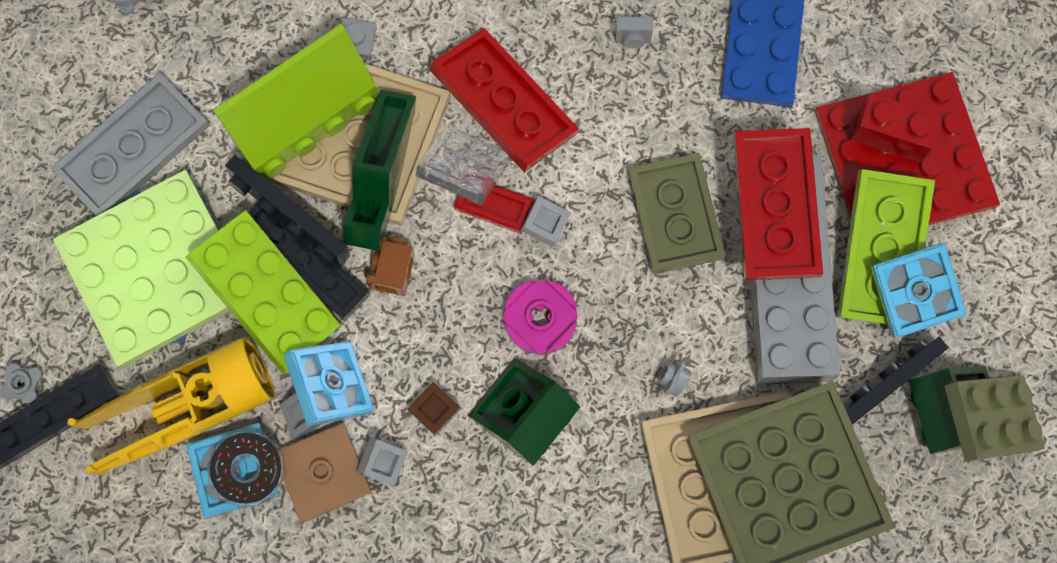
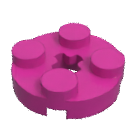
(540, 296)

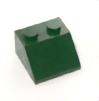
(933, 406)
(524, 411)

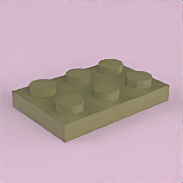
(676, 213)
(994, 417)

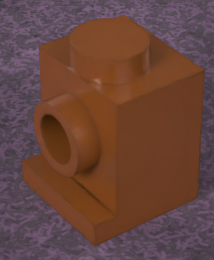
(392, 267)

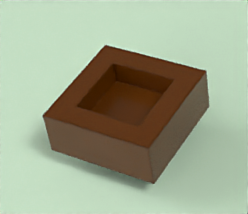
(434, 409)

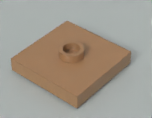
(323, 473)

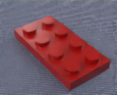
(504, 99)
(777, 204)

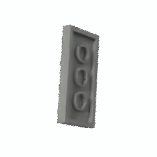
(130, 146)

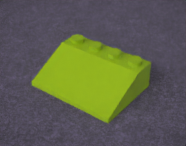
(299, 103)

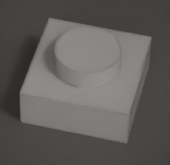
(634, 31)
(362, 35)
(545, 221)
(294, 417)
(382, 461)

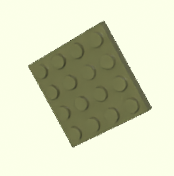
(791, 480)

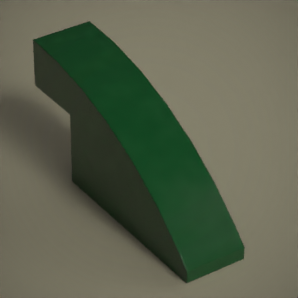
(378, 170)

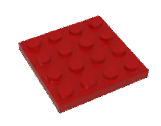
(954, 162)

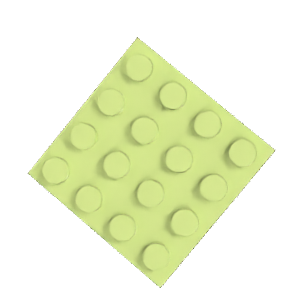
(136, 269)

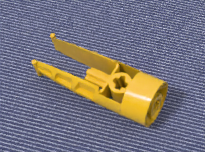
(237, 381)

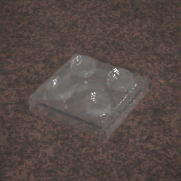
(463, 164)

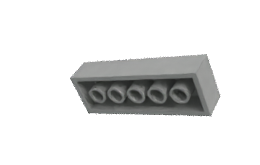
(797, 318)

